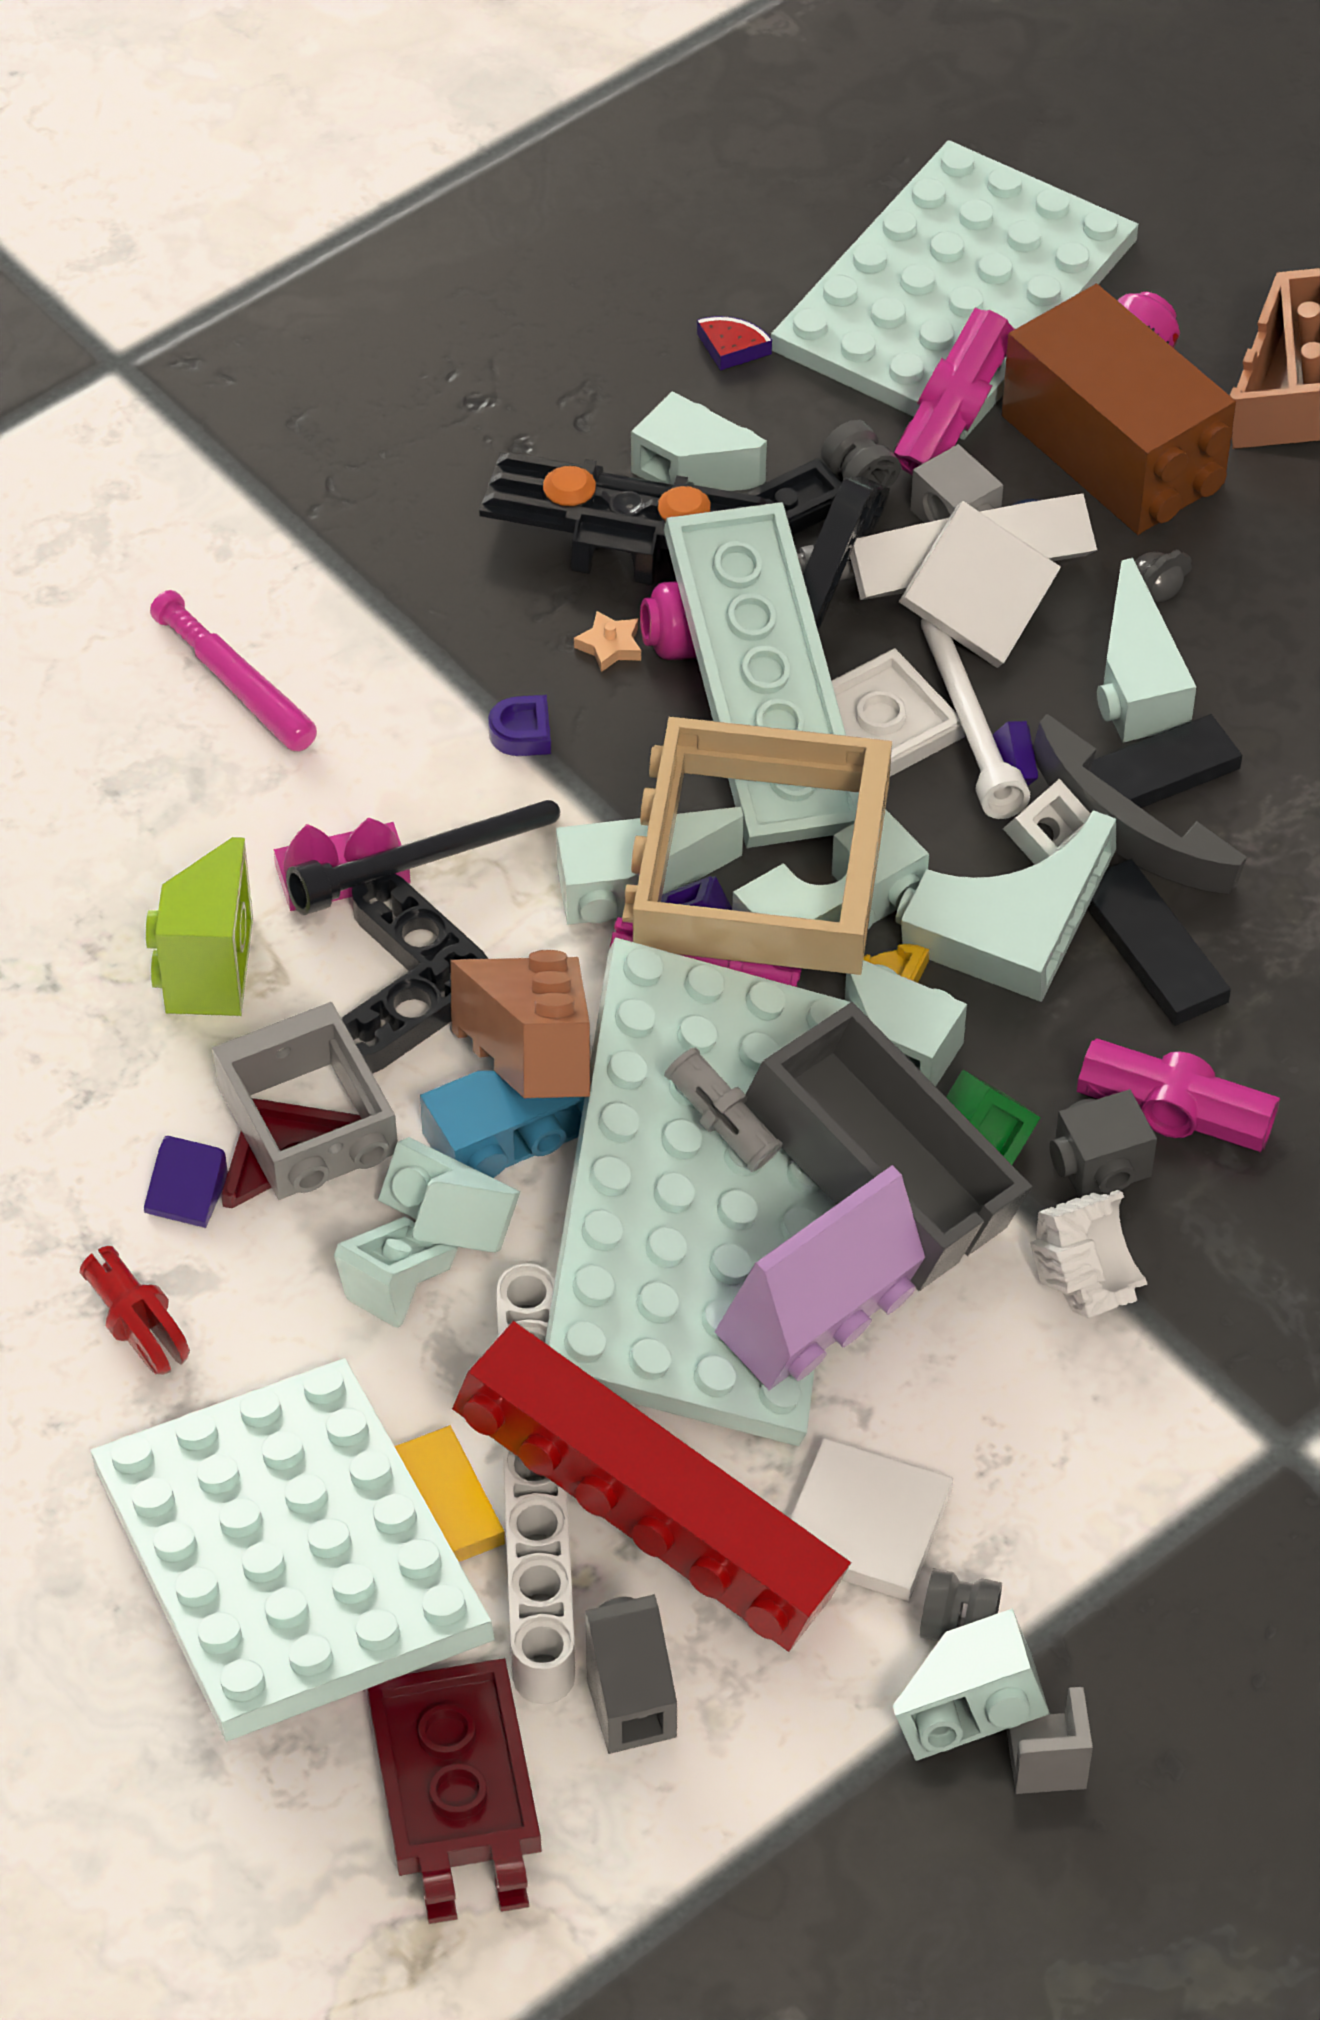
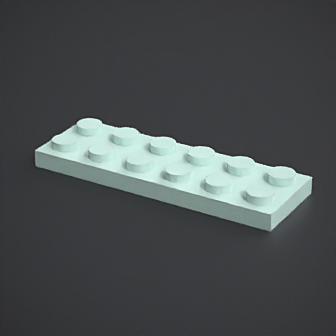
(759, 655)

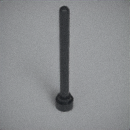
(315, 884)

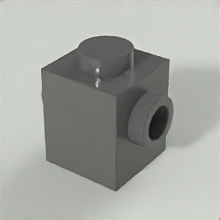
(1103, 1144)

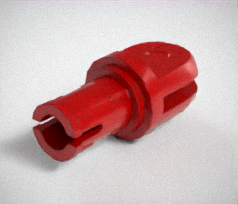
(135, 1311)

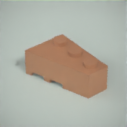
(1282, 371)
(528, 1019)

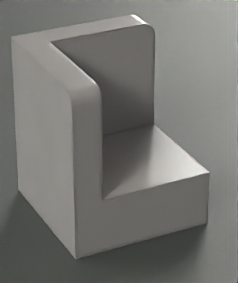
(1053, 1749)

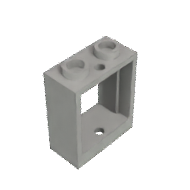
(309, 1043)

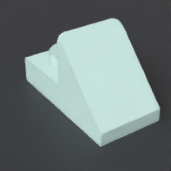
(448, 1198)
(386, 1265)

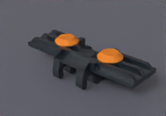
(599, 507)

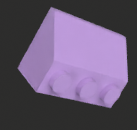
(826, 1283)

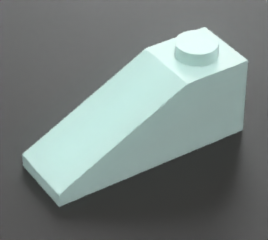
(1145, 675)
(597, 859)

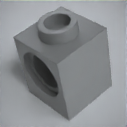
(950, 480)

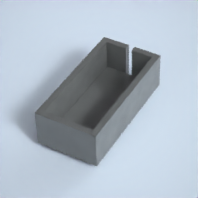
(857, 1106)

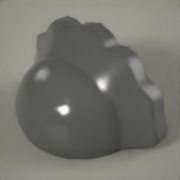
(1164, 573)

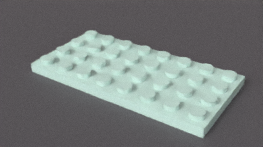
(670, 1213)

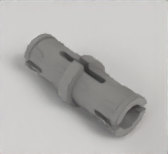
(723, 1109)

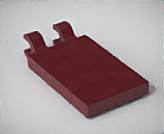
(455, 1780)

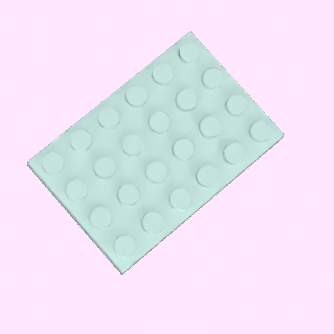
(948, 244)
(290, 1548)

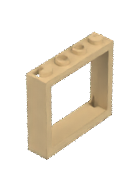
(770, 757)

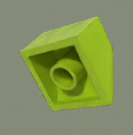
(204, 934)

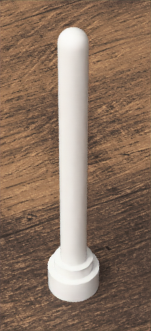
(999, 785)

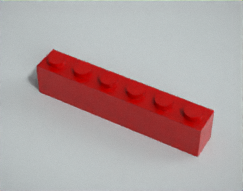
(650, 1486)

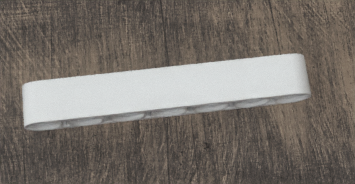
(531, 1510)

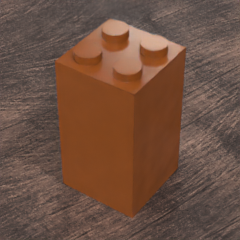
(1118, 408)

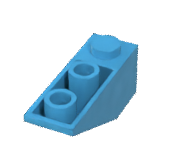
(492, 1125)

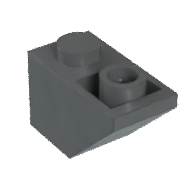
(630, 1673)

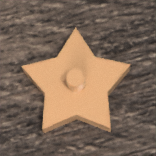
(610, 641)

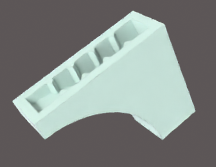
(1014, 923)

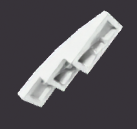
(1053, 527)

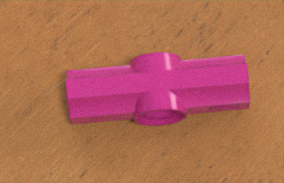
(955, 390)
(1180, 1094)

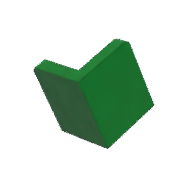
(993, 1114)

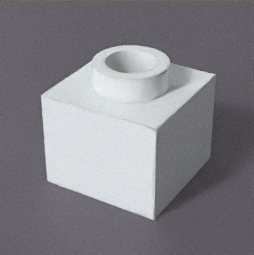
(1055, 808)

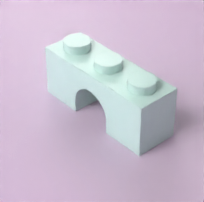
(781, 893)

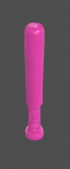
(249, 685)

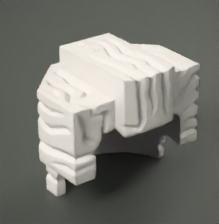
(1086, 1254)

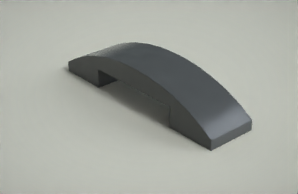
(1194, 860)

